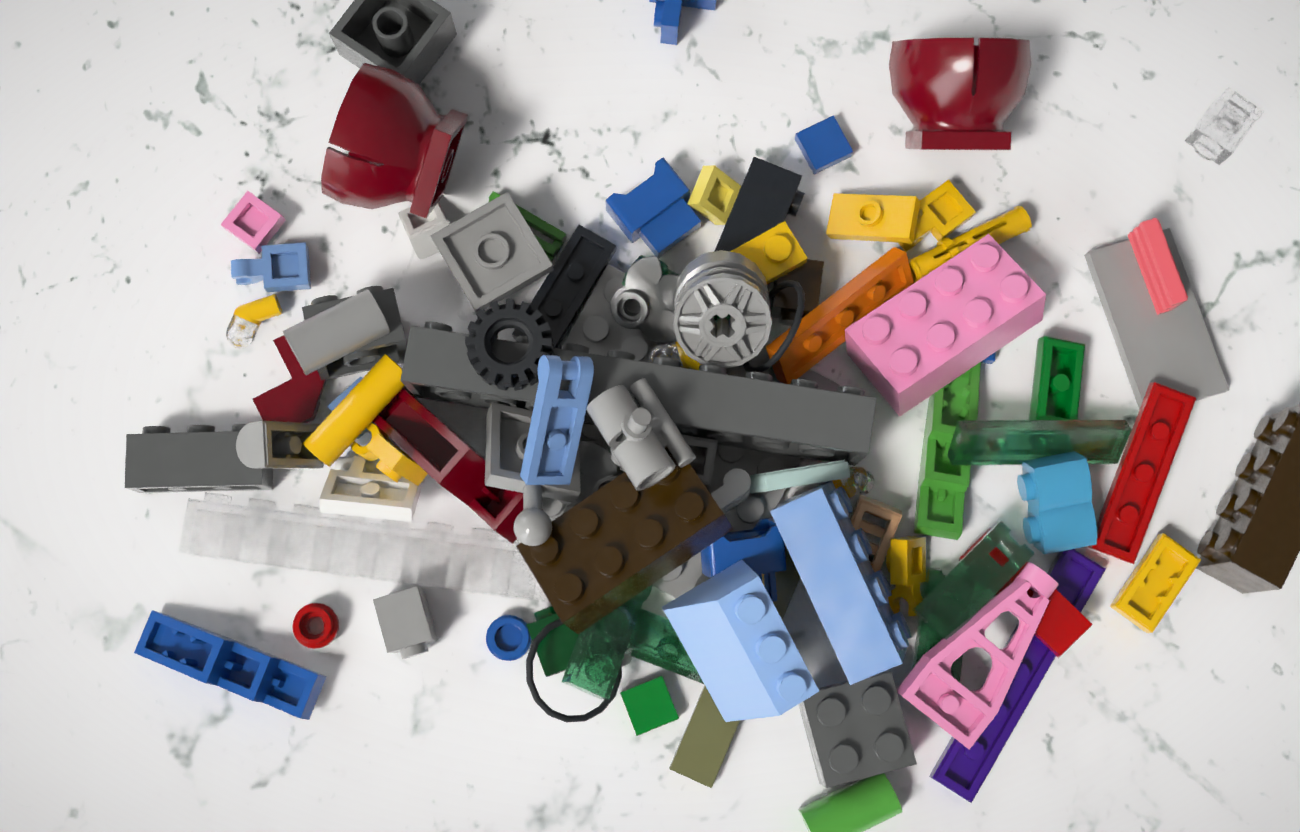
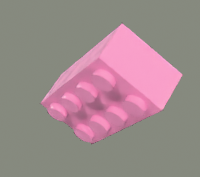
(944, 324)

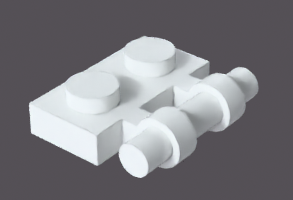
(362, 490)

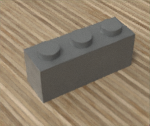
(189, 462)

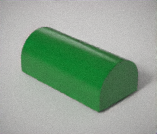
(1056, 379)

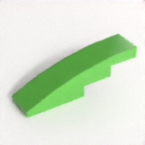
(941, 484)

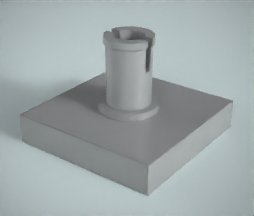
(492, 252)

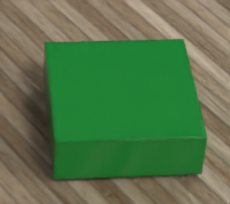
(649, 705)

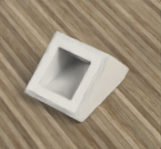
(419, 229)

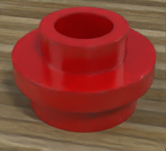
(302, 621)

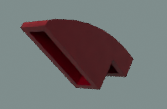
(449, 461)

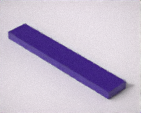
(966, 769)

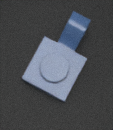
(280, 268)

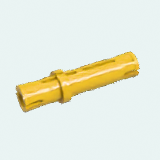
(1000, 229)

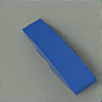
(230, 665)

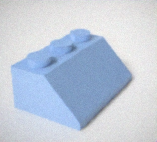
(740, 646)

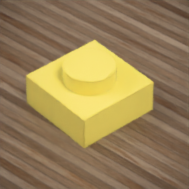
(714, 194)

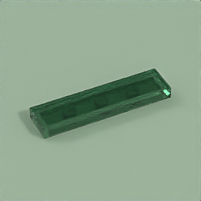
(1022, 440)

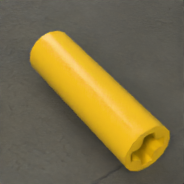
(356, 411)

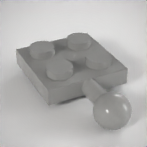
(505, 449)

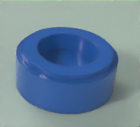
(508, 638)

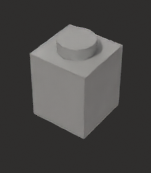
(405, 622)

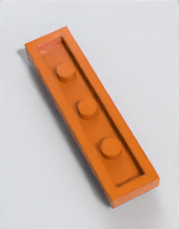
(825, 325)

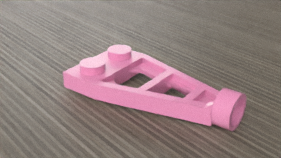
(945, 699)

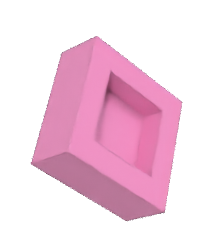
(253, 222)

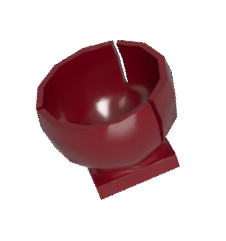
(959, 90)
(394, 144)

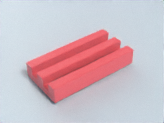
(1157, 266)

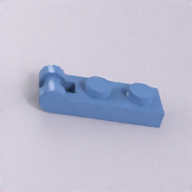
(557, 420)

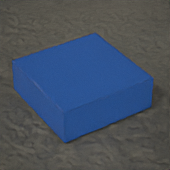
(823, 145)

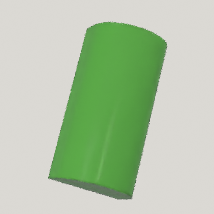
(853, 807)

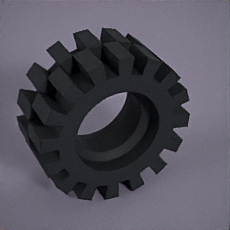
(489, 325)

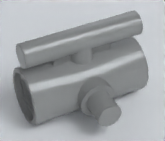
(639, 433)

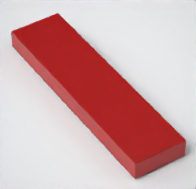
(1142, 472)

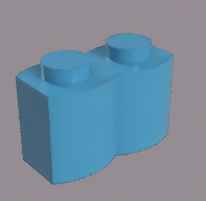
(1058, 502)

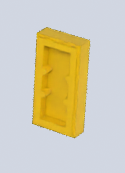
(873, 217)
(1155, 583)

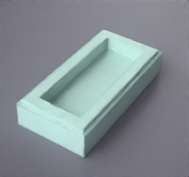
(799, 476)

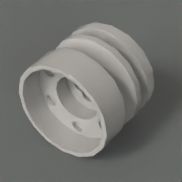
(722, 286)

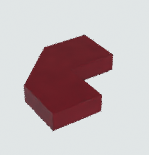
(294, 399)

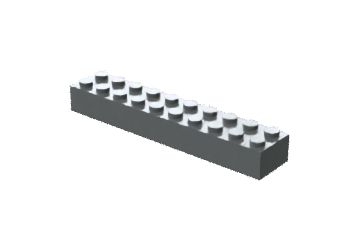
(702, 402)

